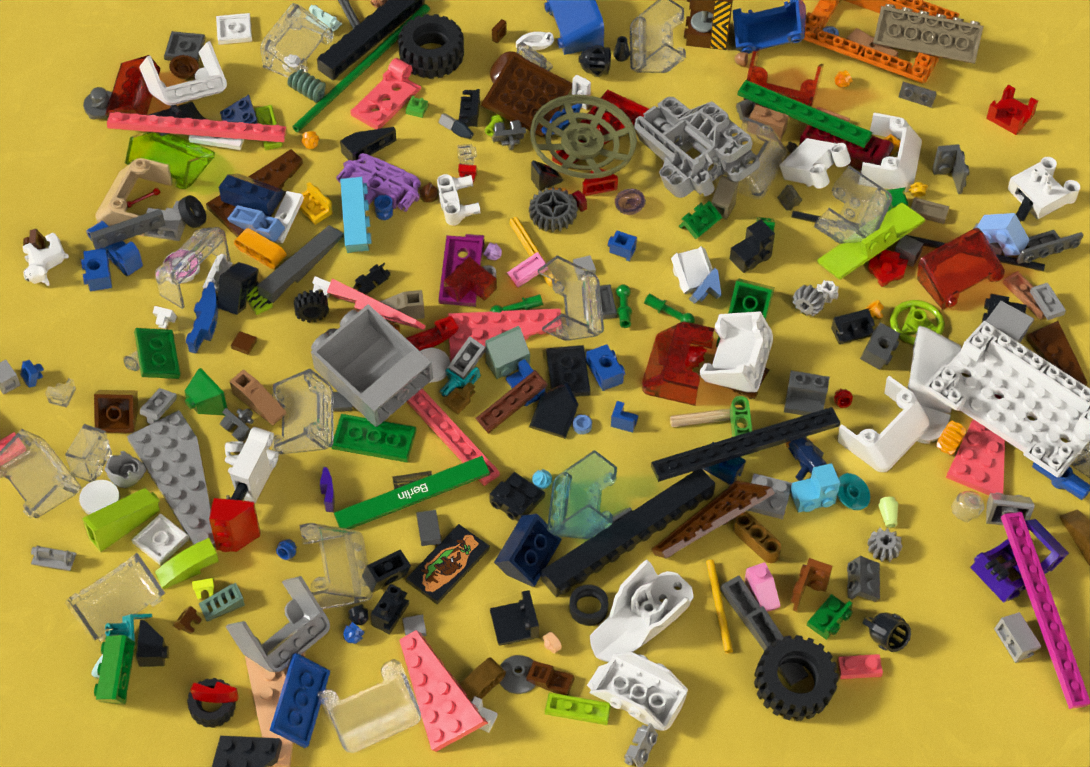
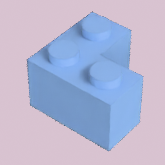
(1006, 231)

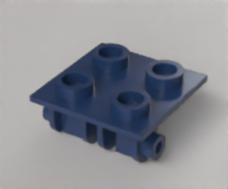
(240, 112)

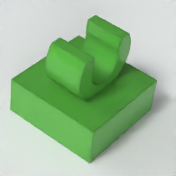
(417, 107)

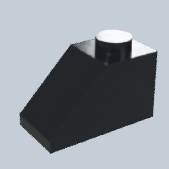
(150, 647)

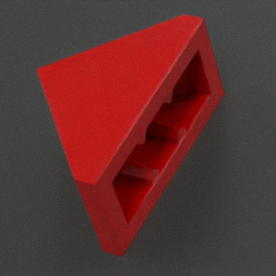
(600, 185)

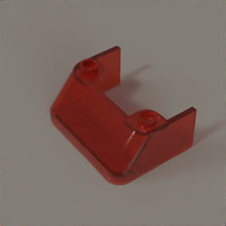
(807, 90)

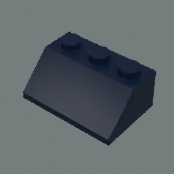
(250, 193)
(527, 550)

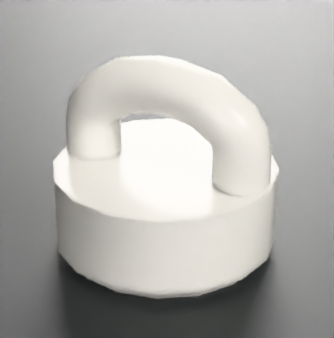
(233, 446)

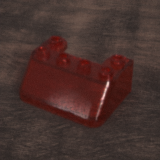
(665, 369)

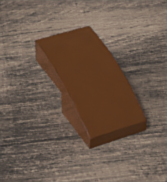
(550, 679)

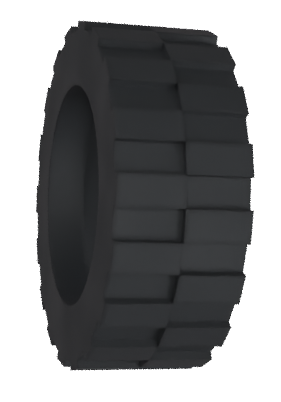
(206, 718)

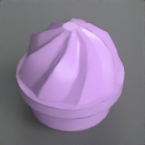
(493, 251)

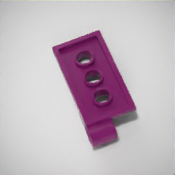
(454, 245)

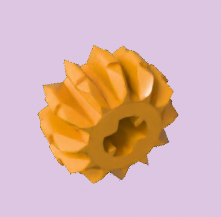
(951, 437)

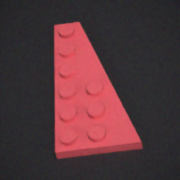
(486, 325)
(980, 460)
(442, 701)

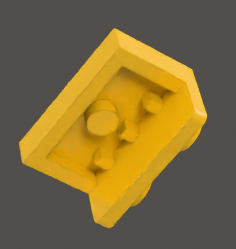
(315, 204)

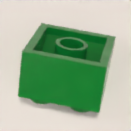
(751, 297)

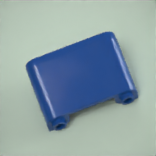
(578, 24)
(769, 26)

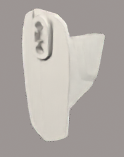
(638, 612)

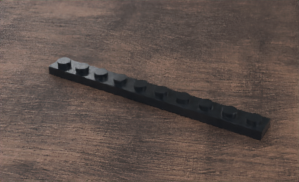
(745, 444)

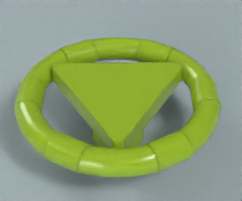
(916, 318)

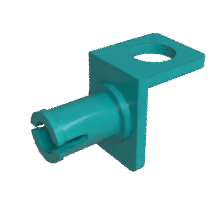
(456, 381)
(125, 628)

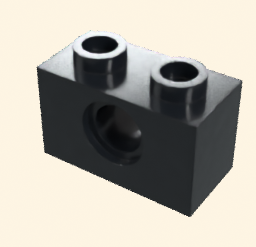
(386, 570)

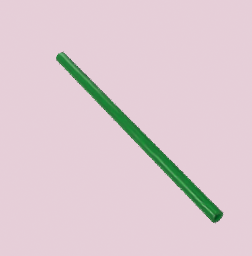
(354, 74)

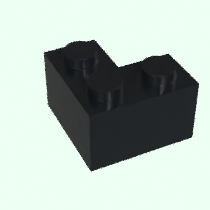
(755, 248)
(235, 287)

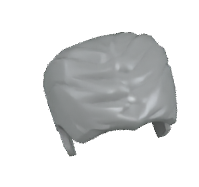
(124, 470)

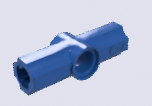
(1068, 482)

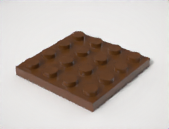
(523, 90)

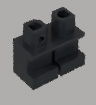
(389, 609)

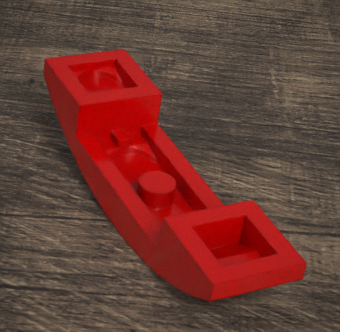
(432, 337)

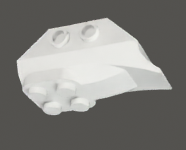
(640, 688)

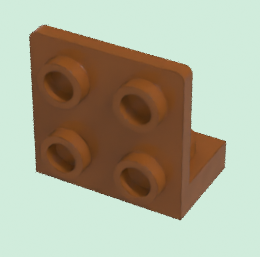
(815, 575)

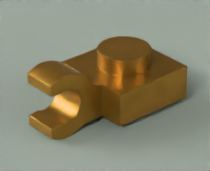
(458, 400)

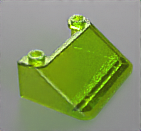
(184, 158)

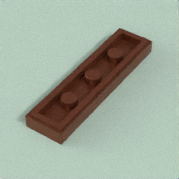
(511, 401)

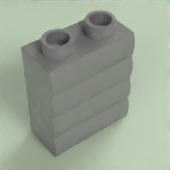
(371, 364)

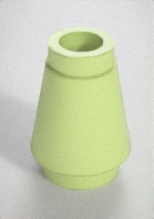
(889, 511)

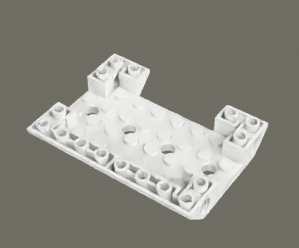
(1027, 389)

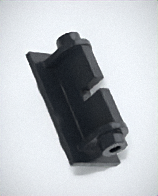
(376, 274)

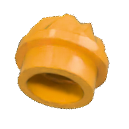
(843, 79)
(310, 139)

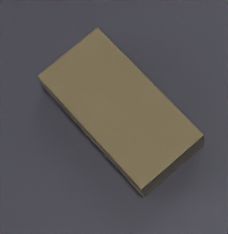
(930, 210)

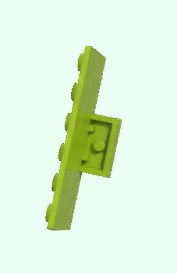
(850, 256)

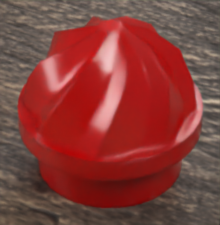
(843, 398)

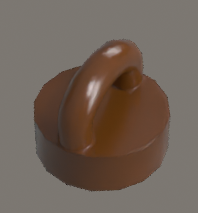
(428, 193)

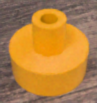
(875, 309)

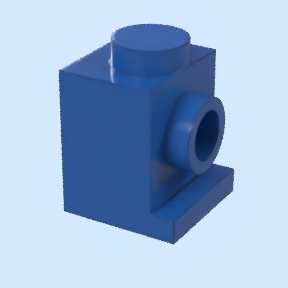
(623, 245)

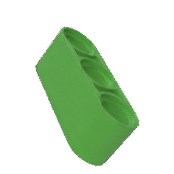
(740, 416)

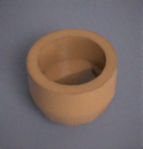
(741, 58)

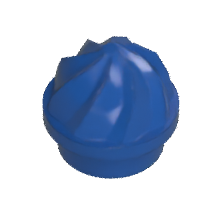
(286, 549)
(353, 633)

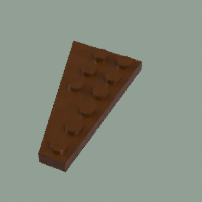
(274, 174)
(723, 508)

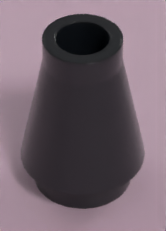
(621, 49)

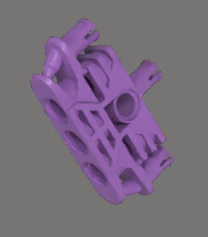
(383, 180)

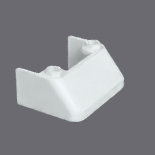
(208, 80)
(900, 170)
(885, 449)

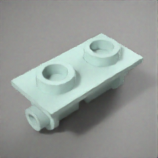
(330, 21)

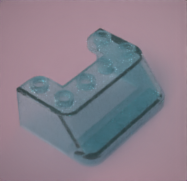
(577, 498)

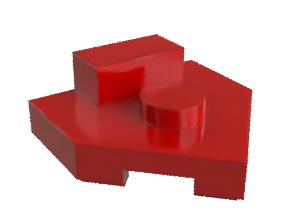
(887, 267)

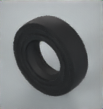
(184, 209)

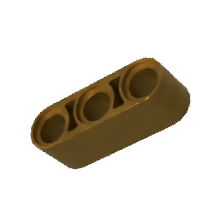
(758, 545)
(483, 679)

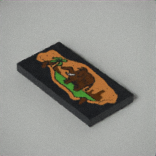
(447, 564)

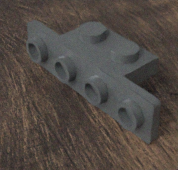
(1046, 244)

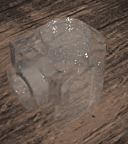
(466, 154)

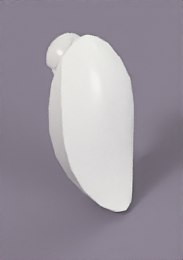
(537, 40)

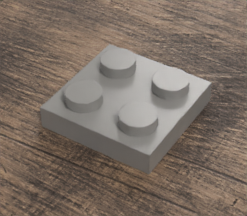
(775, 504)

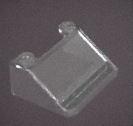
(343, 565)
(374, 711)

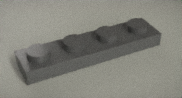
(127, 229)

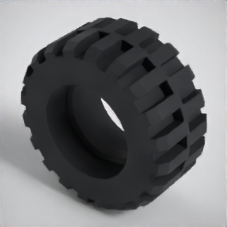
(428, 30)
(803, 653)

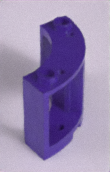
(1006, 589)

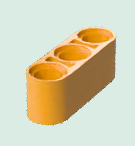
(260, 248)

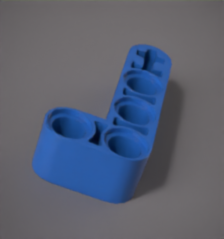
(123, 256)

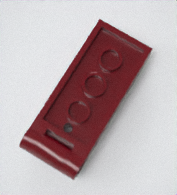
(873, 152)

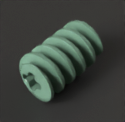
(307, 85)

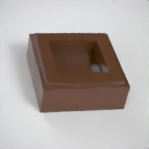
(499, 31)
(243, 343)

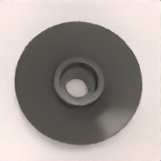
(517, 682)

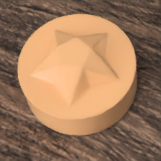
(551, 642)

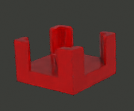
(1010, 112)

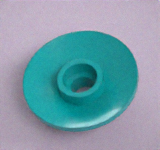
(853, 492)

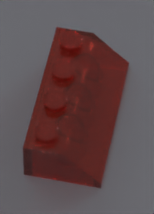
(130, 90)

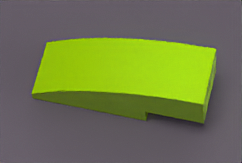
(187, 563)

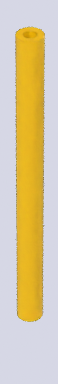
(719, 606)

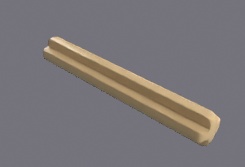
(701, 417)

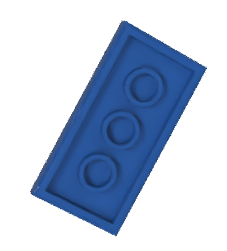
(299, 700)

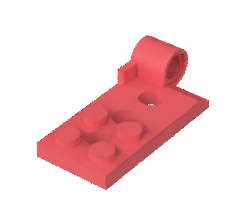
(394, 77)

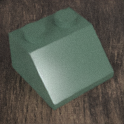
(506, 351)

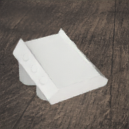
(691, 268)

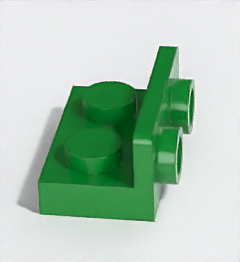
(700, 221)
(829, 617)

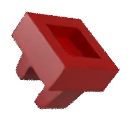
(466, 170)

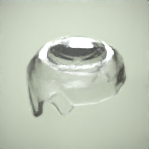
(967, 506)

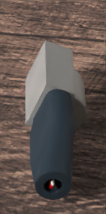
(456, 126)

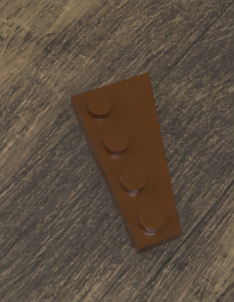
(1054, 347)

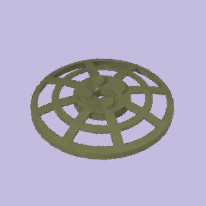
(585, 132)

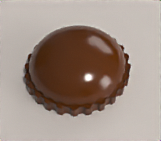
(184, 66)

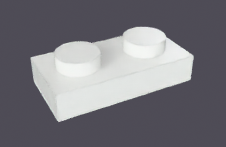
(581, 87)

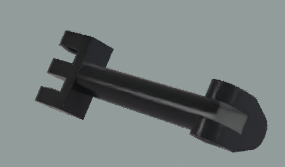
(1001, 569)

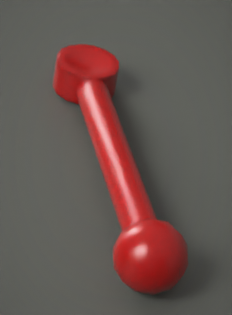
(156, 191)

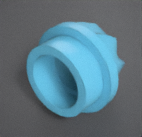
(542, 479)

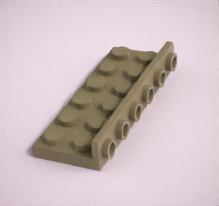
(928, 34)

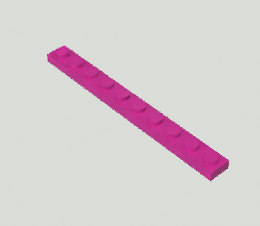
(1045, 610)

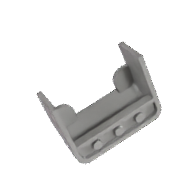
(304, 629)

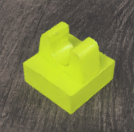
(205, 584)

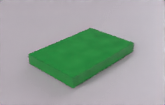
(157, 353)

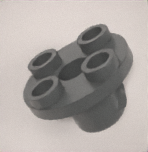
(96, 103)

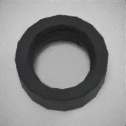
(588, 591)

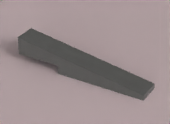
(299, 264)
(759, 624)

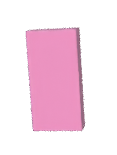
(526, 270)

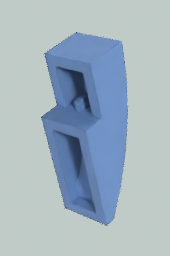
(257, 221)

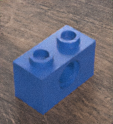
(97, 269)
(605, 367)

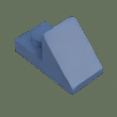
(710, 284)

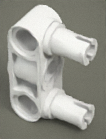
(450, 201)

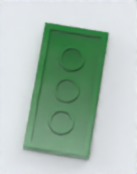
(386, 441)

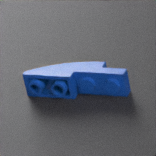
(206, 320)

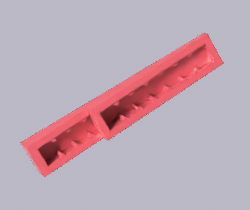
(349, 294)

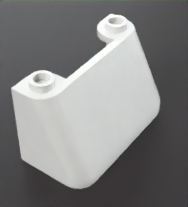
(741, 351)
(929, 355)

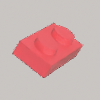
(860, 666)

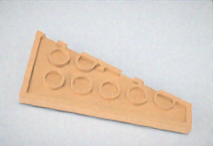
(266, 692)

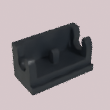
(470, 108)
(853, 326)

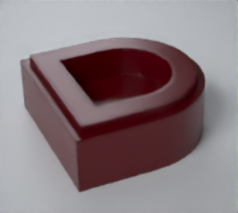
(581, 200)

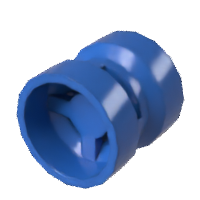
(383, 207)

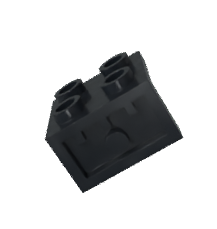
(515, 621)

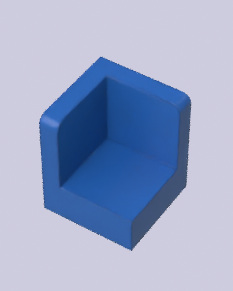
(622, 419)

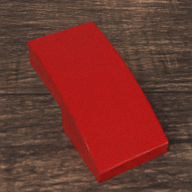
(220, 694)

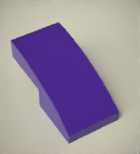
(327, 488)

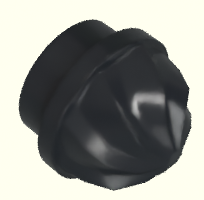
(358, 614)

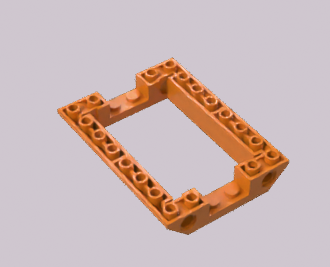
(923, 63)

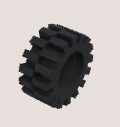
(311, 306)

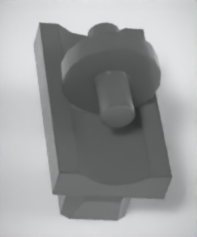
(508, 137)
(231, 420)

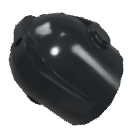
(596, 60)
(883, 628)

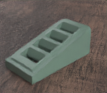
(225, 593)

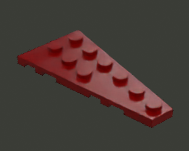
(630, 108)

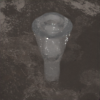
(131, 361)

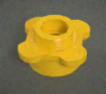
(918, 189)

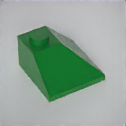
(205, 395)

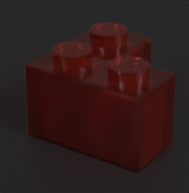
(468, 278)

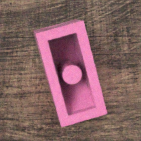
(762, 586)

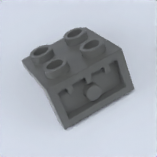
(952, 160)

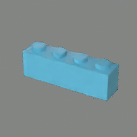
(354, 214)

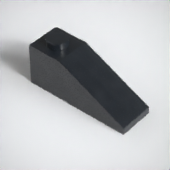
(367, 142)

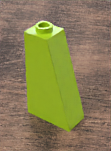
(120, 518)

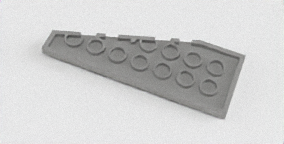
(175, 465)

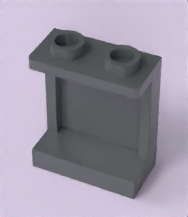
(806, 393)

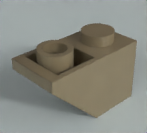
(725, 196)

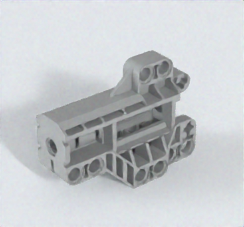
(700, 128)

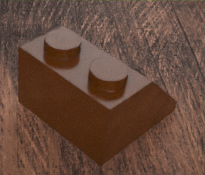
(116, 410)

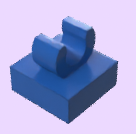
(31, 373)

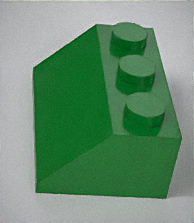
(114, 669)

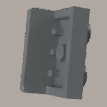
(863, 579)

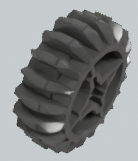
(564, 209)

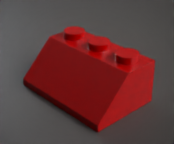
(233, 524)

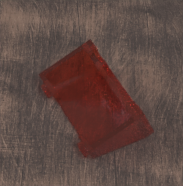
(958, 267)

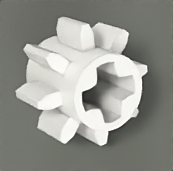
(829, 291)

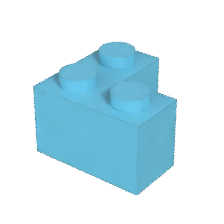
(817, 491)

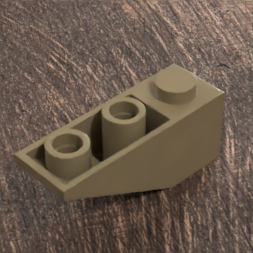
(408, 303)

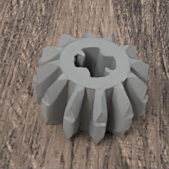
(808, 300)
(884, 544)

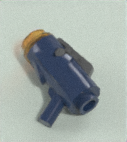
(807, 454)

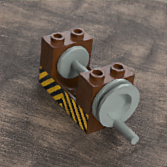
(708, 23)

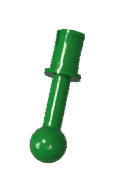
(527, 303)
(660, 305)
(624, 311)

